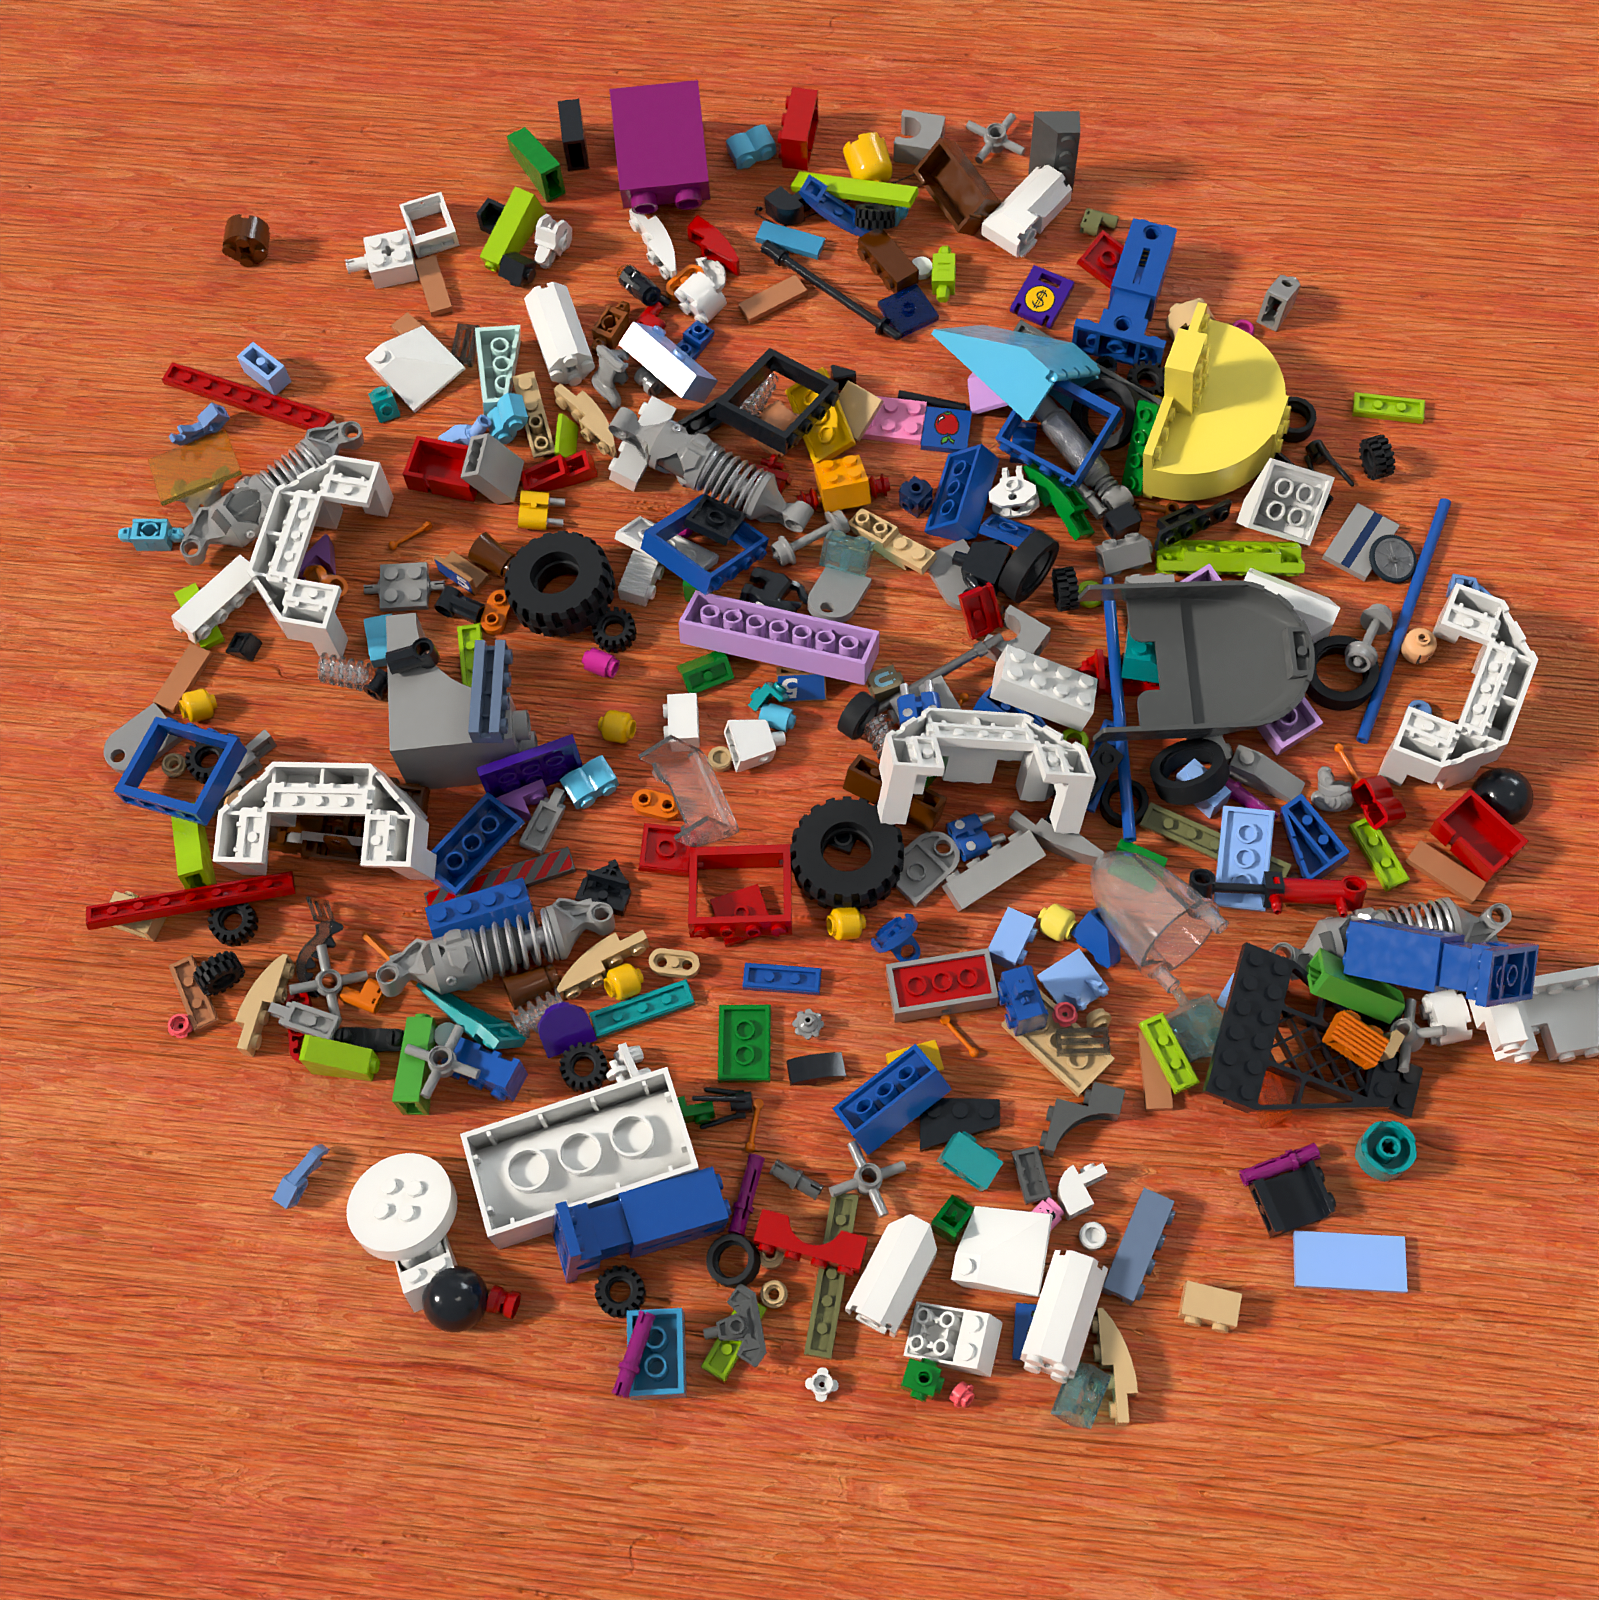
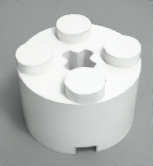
(700, 298)
(1449, 1010)

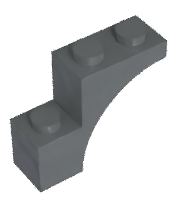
(1102, 1104)

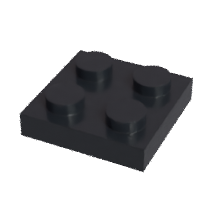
(715, 520)

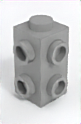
(1124, 553)

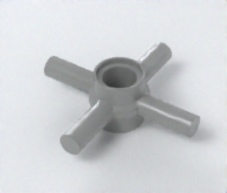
(995, 138)
(326, 971)
(1414, 1035)
(446, 1069)
(867, 1188)

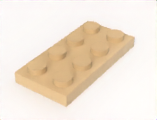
(1073, 1071)

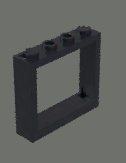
(782, 441)

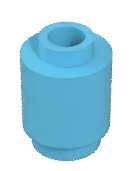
(778, 716)

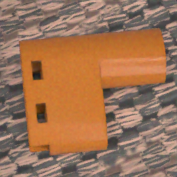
(366, 999)

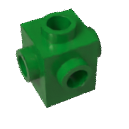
(916, 1370)

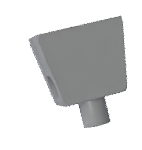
(1281, 292)

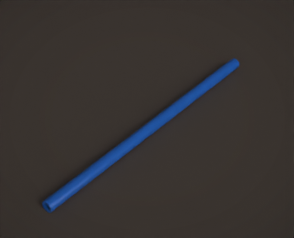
(1403, 621)
(1119, 717)

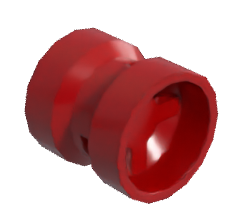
(503, 1302)

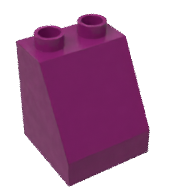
(660, 146)

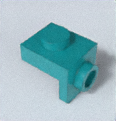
(384, 404)
(764, 694)

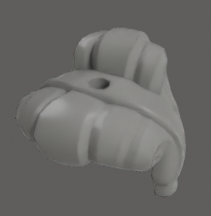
(1331, 794)

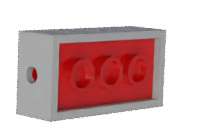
(941, 985)

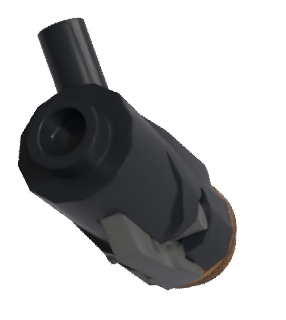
(640, 286)

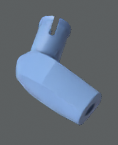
(462, 433)

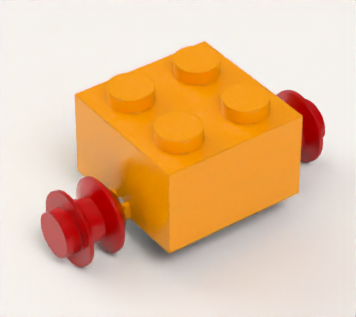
(843, 485)

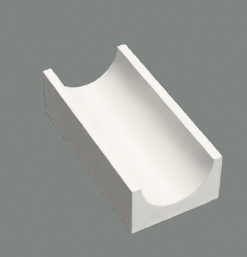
(576, 1154)

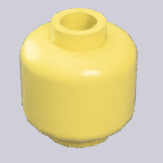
(1057, 922)

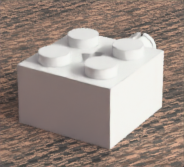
(387, 258)

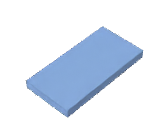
(1243, 854)
(1349, 1262)

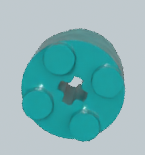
(1384, 1165)

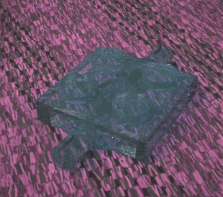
(1195, 1024)

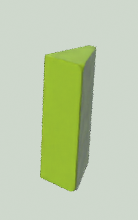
(566, 436)

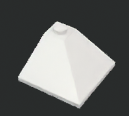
(415, 366)
(1286, 501)
(1003, 1251)

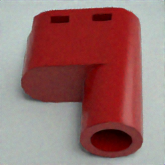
(650, 318)

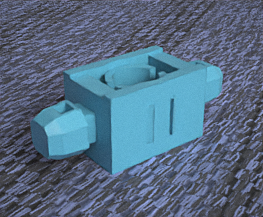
(140, 534)

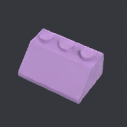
(982, 397)

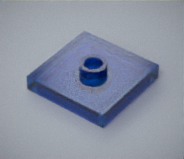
(908, 310)

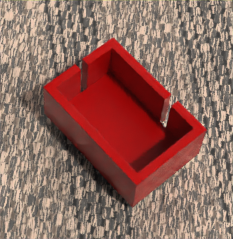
(799, 128)
(438, 467)
(1478, 835)

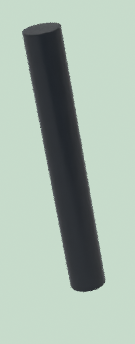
(932, 401)

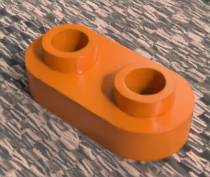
(674, 283)
(496, 610)
(654, 806)

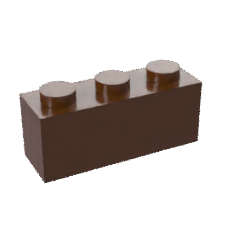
(887, 260)

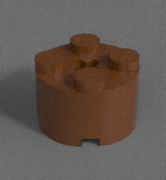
(246, 239)

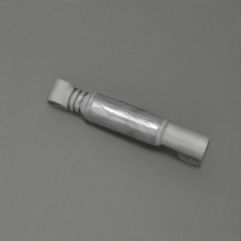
(1074, 448)

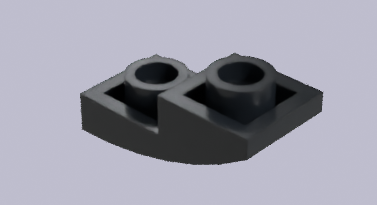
(815, 1068)

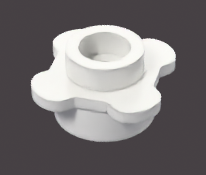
(821, 1392)

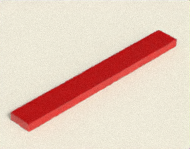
(245, 397)
(190, 900)

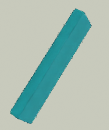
(642, 1008)

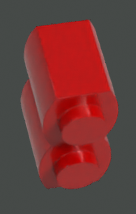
(1378, 803)

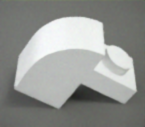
(1072, 1189)

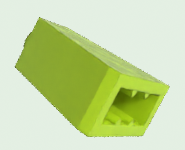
(338, 1059)

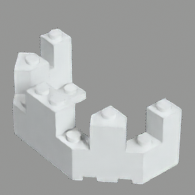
(301, 606)
(1503, 669)
(966, 749)
(393, 825)
(1561, 1010)

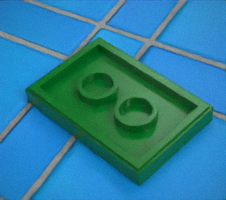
(744, 1044)

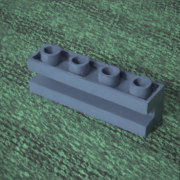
(489, 692)
(1138, 1245)

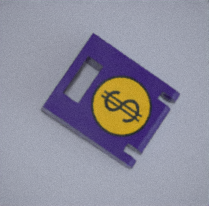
(1041, 299)

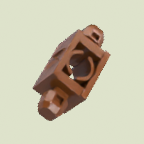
(615, 322)

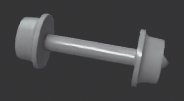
(784, 552)
(1361, 654)

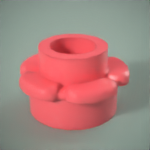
(1064, 1007)
(175, 1021)
(962, 1395)

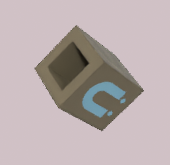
(884, 683)

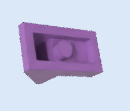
(320, 554)
(520, 798)

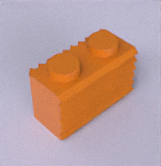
(1356, 1039)

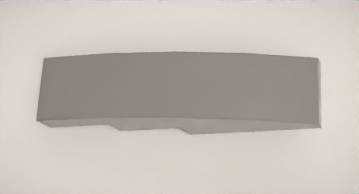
(250, 764)
(1066, 845)

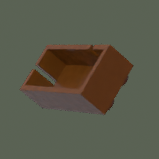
(963, 191)

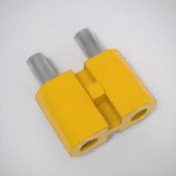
(534, 510)

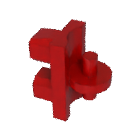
(781, 477)
(1097, 667)

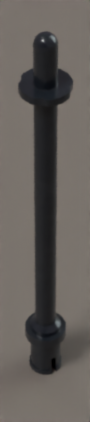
(781, 258)

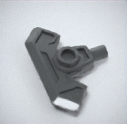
(742, 1326)

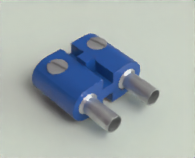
(912, 706)
(970, 837)

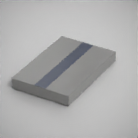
(1353, 542)

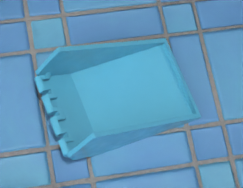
(1019, 364)

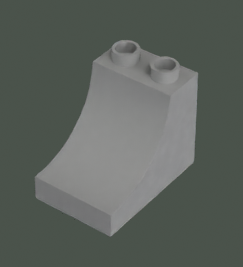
(432, 721)

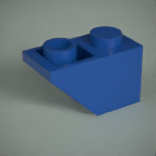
(1096, 938)

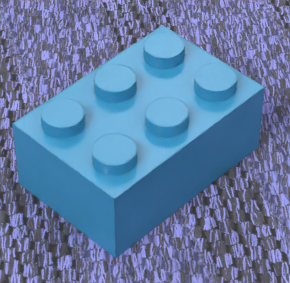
(663, 1358)

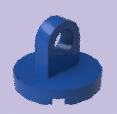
(896, 935)

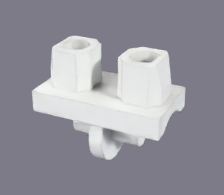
(624, 1064)

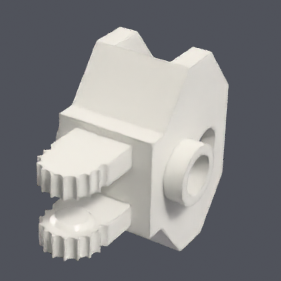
(551, 240)
(1014, 493)

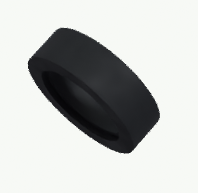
(1130, 397)
(1028, 566)
(1334, 699)
(1191, 790)

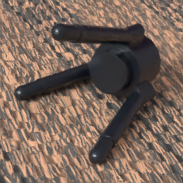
(1319, 454)
(739, 1101)

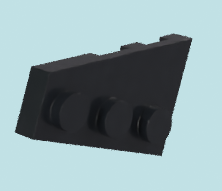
(957, 1115)

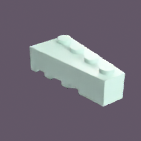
(497, 361)

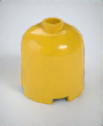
(868, 158)

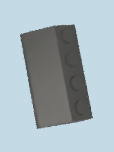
(1055, 142)

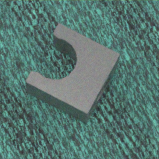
(925, 130)
(1031, 634)

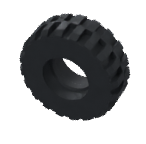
(547, 559)
(838, 887)

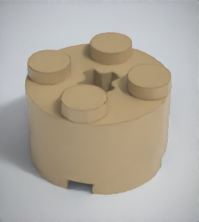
(1181, 316)

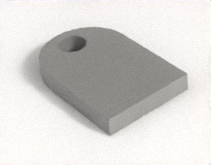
(949, 576)
(837, 592)
(130, 735)
(926, 867)

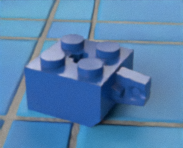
(1022, 1000)

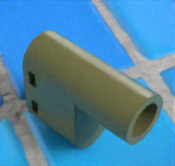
(1095, 220)

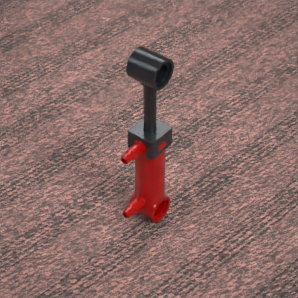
(1275, 889)

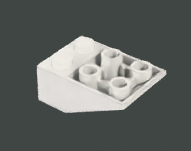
(418, 1271)
(954, 1338)

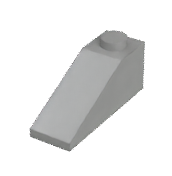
(1264, 774)

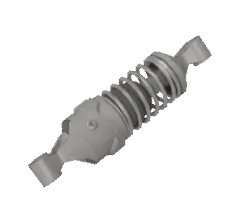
(470, 957)

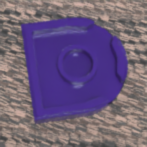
(564, 1026)

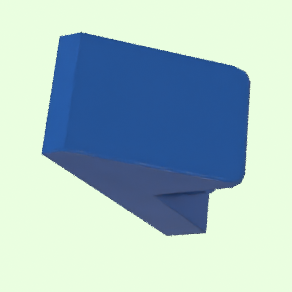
(1025, 437)

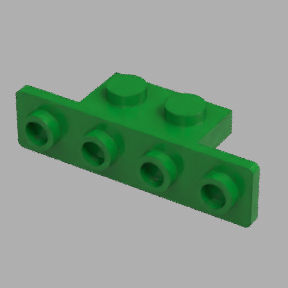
(1143, 423)

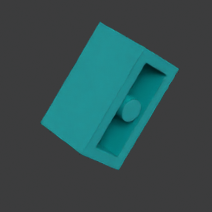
(970, 1161)

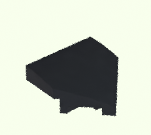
(606, 886)

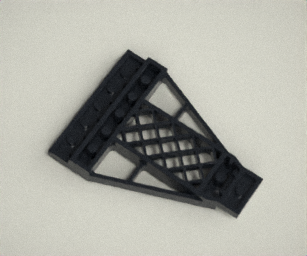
(1248, 1034)

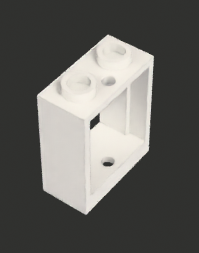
(432, 241)

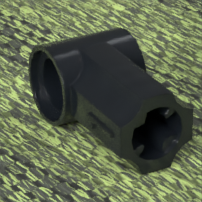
(454, 603)
(410, 656)

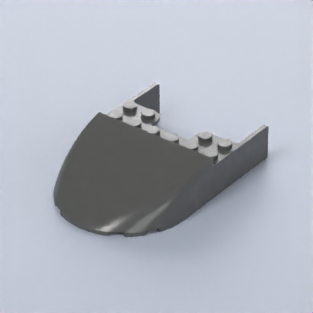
(1223, 656)

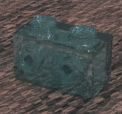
(846, 553)
(1081, 1397)

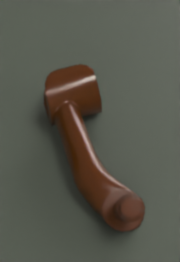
(1156, 507)

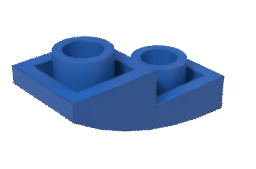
(696, 339)

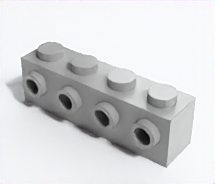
(994, 870)

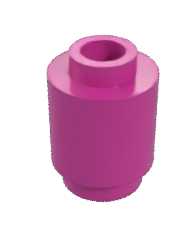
(600, 663)

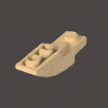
(589, 415)
(537, 424)
(890, 543)
(590, 967)
(254, 1010)
(1114, 1355)

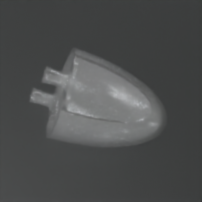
(1152, 913)

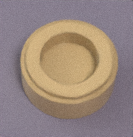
(720, 759)

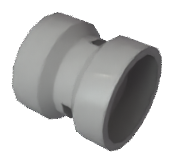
(649, 381)

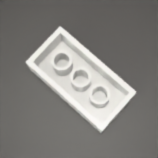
(1044, 688)

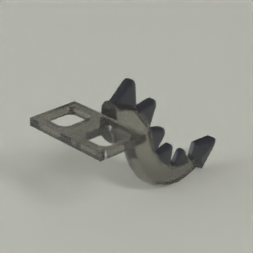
(322, 936)

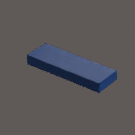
(782, 978)

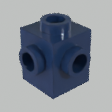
(915, 496)

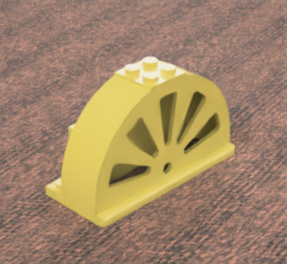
(1217, 413)

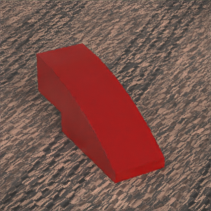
(713, 244)
(559, 472)

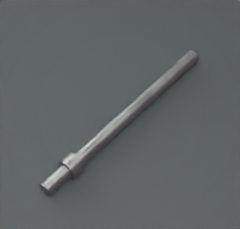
(980, 649)

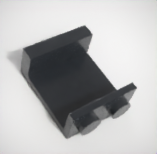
(1293, 1199)

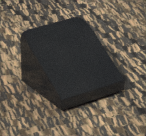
(842, 375)
(244, 646)

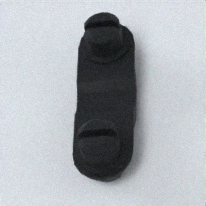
(376, 1039)

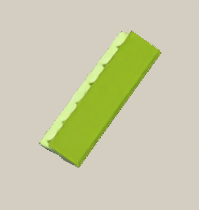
(1231, 557)

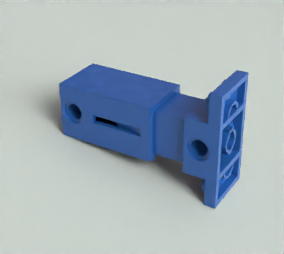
(1132, 299)
(1440, 961)
(640, 1221)

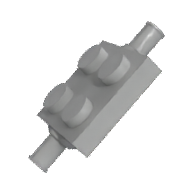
(404, 587)

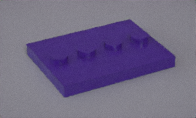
(543, 762)

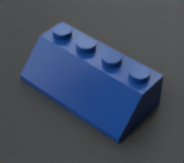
(962, 494)
(473, 843)
(482, 908)
(892, 1099)

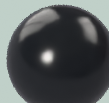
(1506, 793)
(455, 1299)

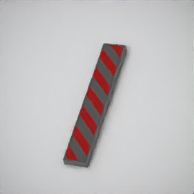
(532, 870)

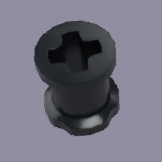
(377, 685)

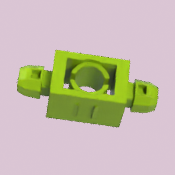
(943, 274)

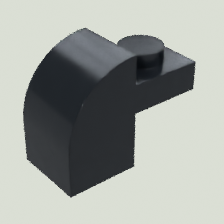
(786, 208)

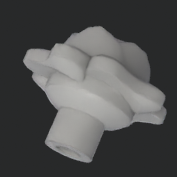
(808, 1024)

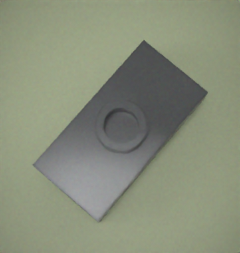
(1031, 1175)

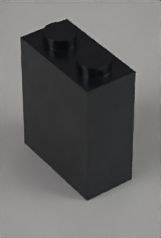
(573, 135)

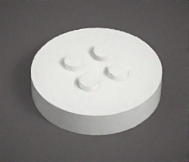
(402, 1207)

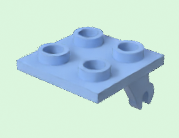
(1073, 981)

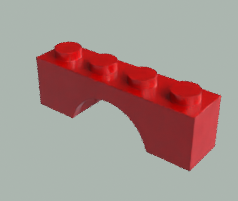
(843, 1252)

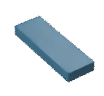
(791, 239)

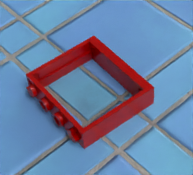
(740, 857)

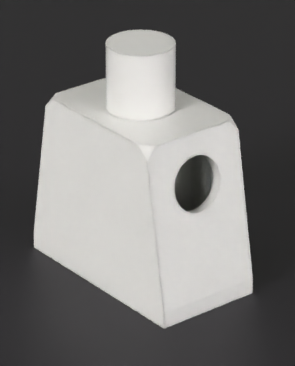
(751, 742)

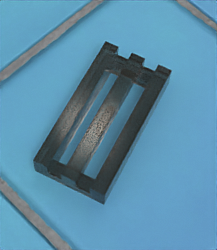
(472, 351)
(1082, 1041)

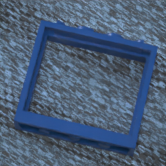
(1082, 396)
(656, 545)
(213, 790)

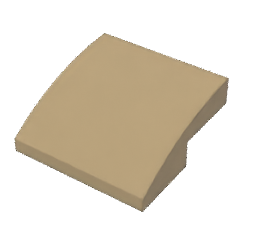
(859, 408)

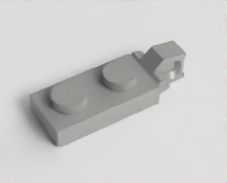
(544, 822)
(306, 1019)

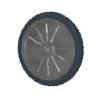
(1392, 558)

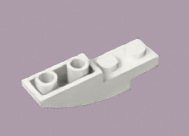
(657, 241)

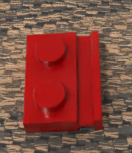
(980, 611)

